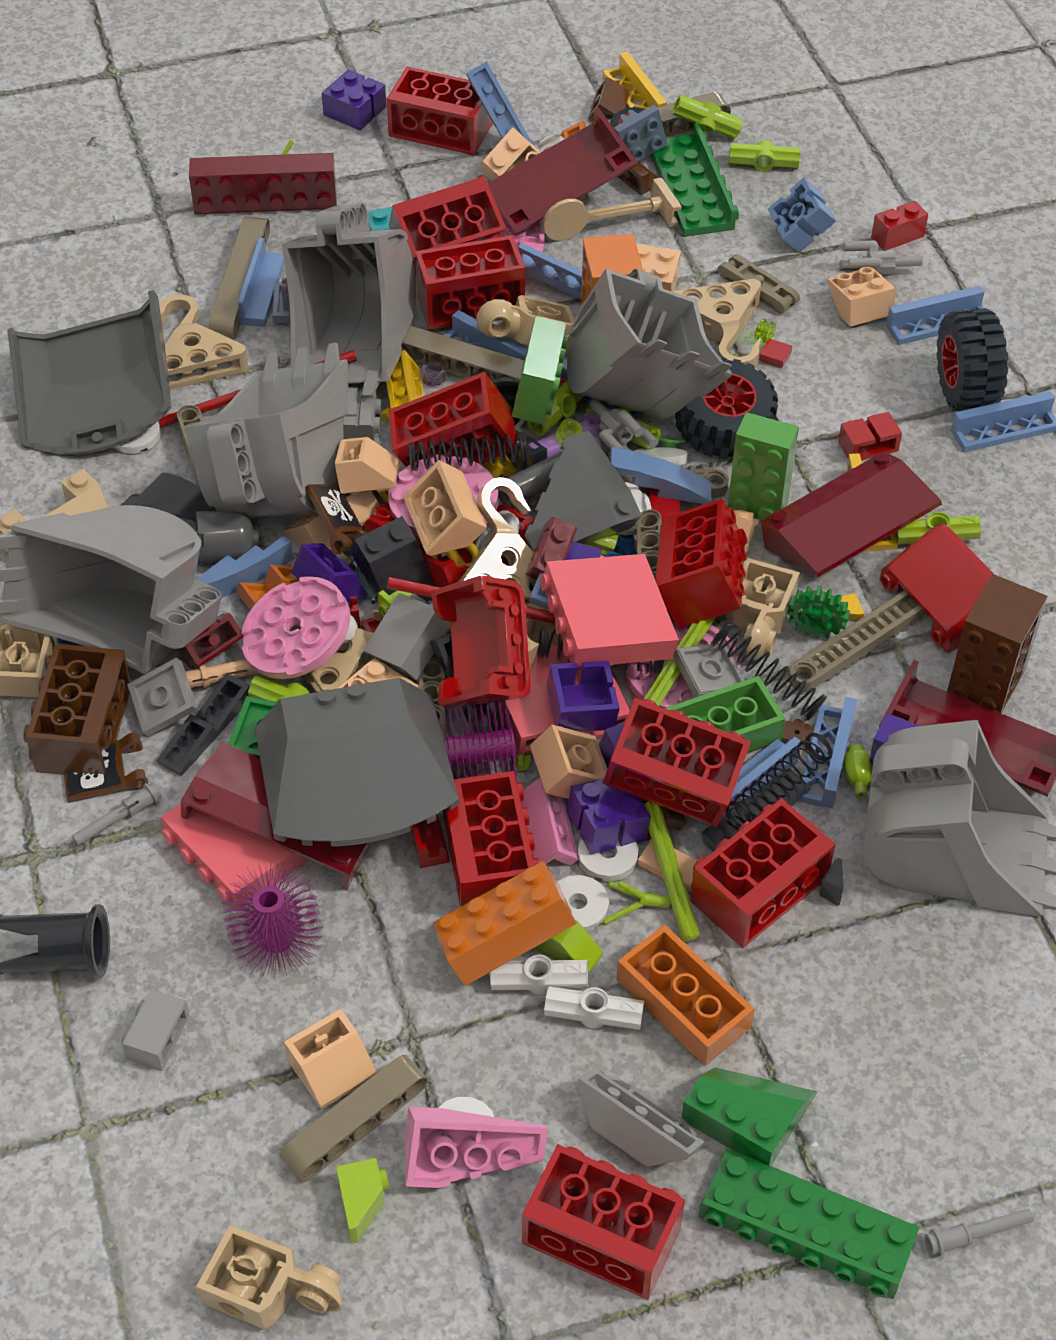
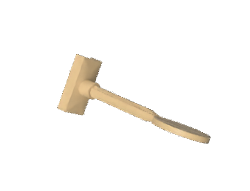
(570, 215)

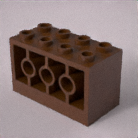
(996, 643)
(77, 709)

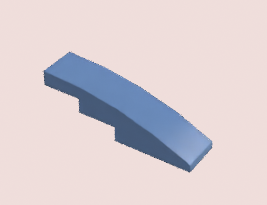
(668, 478)
(248, 568)

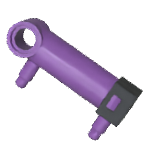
(550, 445)

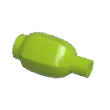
(858, 769)

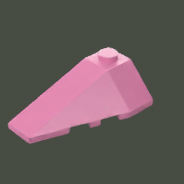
(459, 1145)

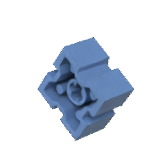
(801, 215)

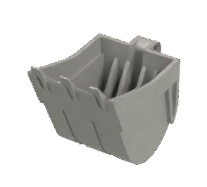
(351, 291)
(641, 347)
(274, 438)
(108, 581)
(955, 822)

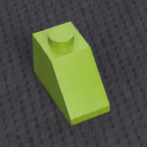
(572, 945)
(361, 1194)

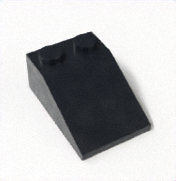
(391, 553)

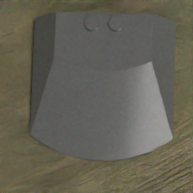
(91, 382)
(354, 763)

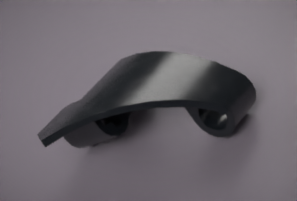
(173, 496)

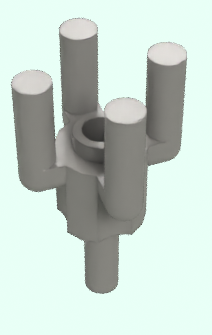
(882, 261)
(620, 427)

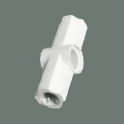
(558, 973)
(613, 1009)

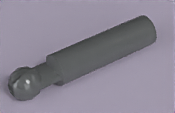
(534, 478)

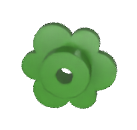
(670, 442)

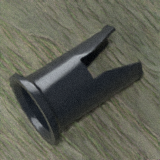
(64, 942)

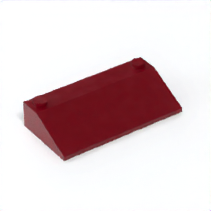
(561, 173)
(848, 514)
(1019, 748)
(234, 791)

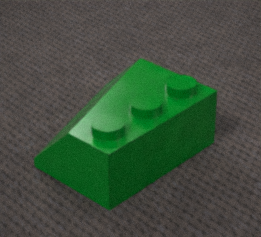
(746, 1112)

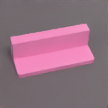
(549, 825)

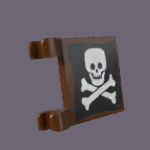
(335, 514)
(85, 785)

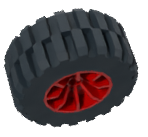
(972, 358)
(715, 418)

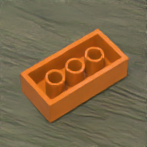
(504, 923)
(685, 994)

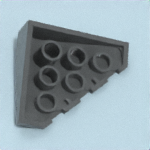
(585, 493)

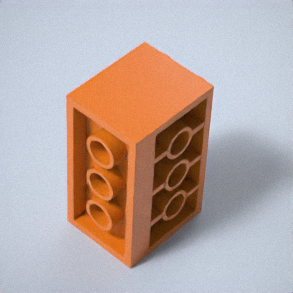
(607, 252)

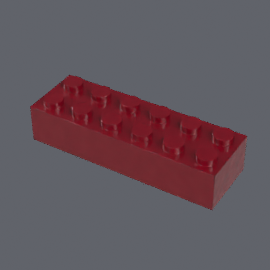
(263, 183)

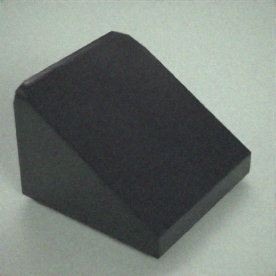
(832, 883)

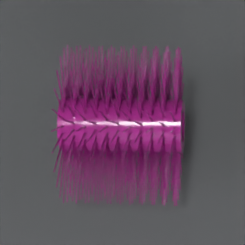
(483, 746)
(272, 920)

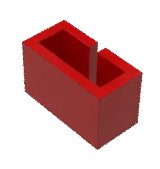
(899, 226)
(870, 436)

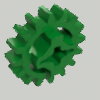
(818, 612)

